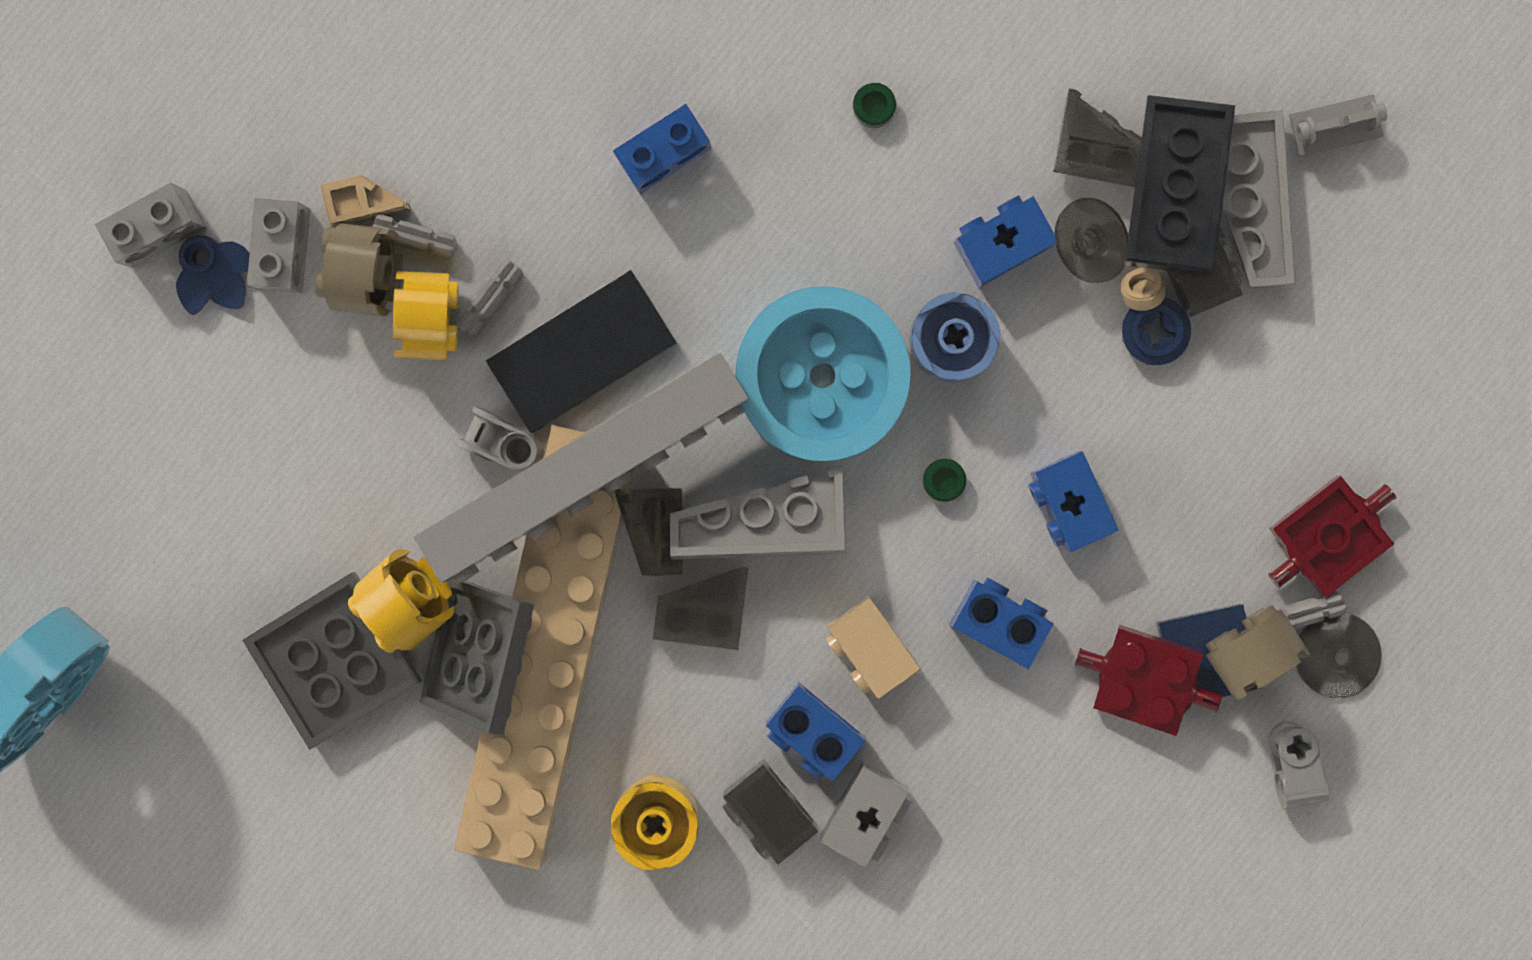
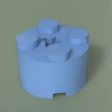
(961, 314)

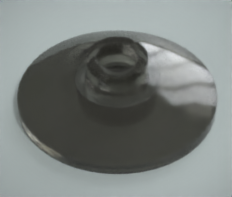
(1104, 240)
(1321, 669)

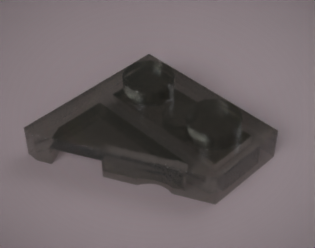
(1095, 144)

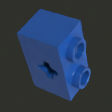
(1030, 233)
(1092, 513)

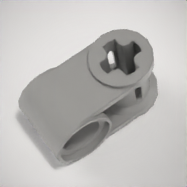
(494, 439)
(1298, 773)

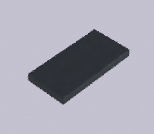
(1180, 185)
(581, 352)

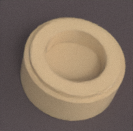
(1143, 289)

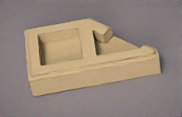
(358, 200)

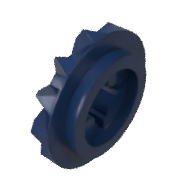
(1166, 349)

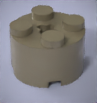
(359, 269)
(1257, 653)

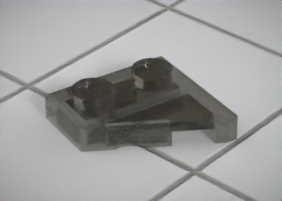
(648, 526)
(704, 611)

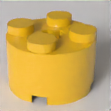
(423, 315)
(401, 601)
(660, 847)

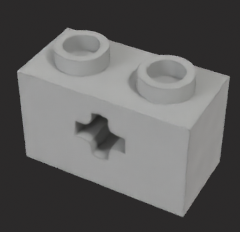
(844, 828)

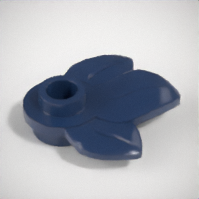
(216, 279)

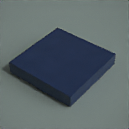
(1199, 629)

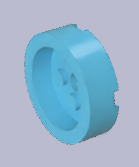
(834, 330)
(45, 676)

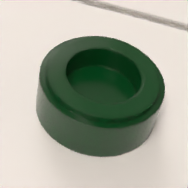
(874, 105)
(944, 480)

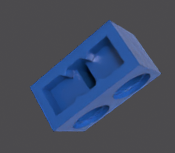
(662, 148)
(997, 630)
(822, 724)

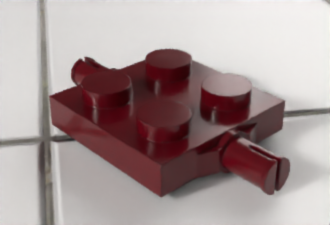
(1331, 536)
(1148, 680)

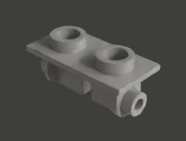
(1338, 125)

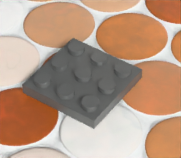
(477, 657)
(328, 664)

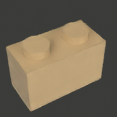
(872, 648)

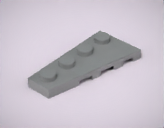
(1258, 199)
(774, 521)

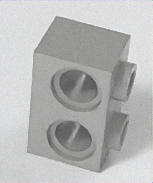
(150, 225)
(278, 245)

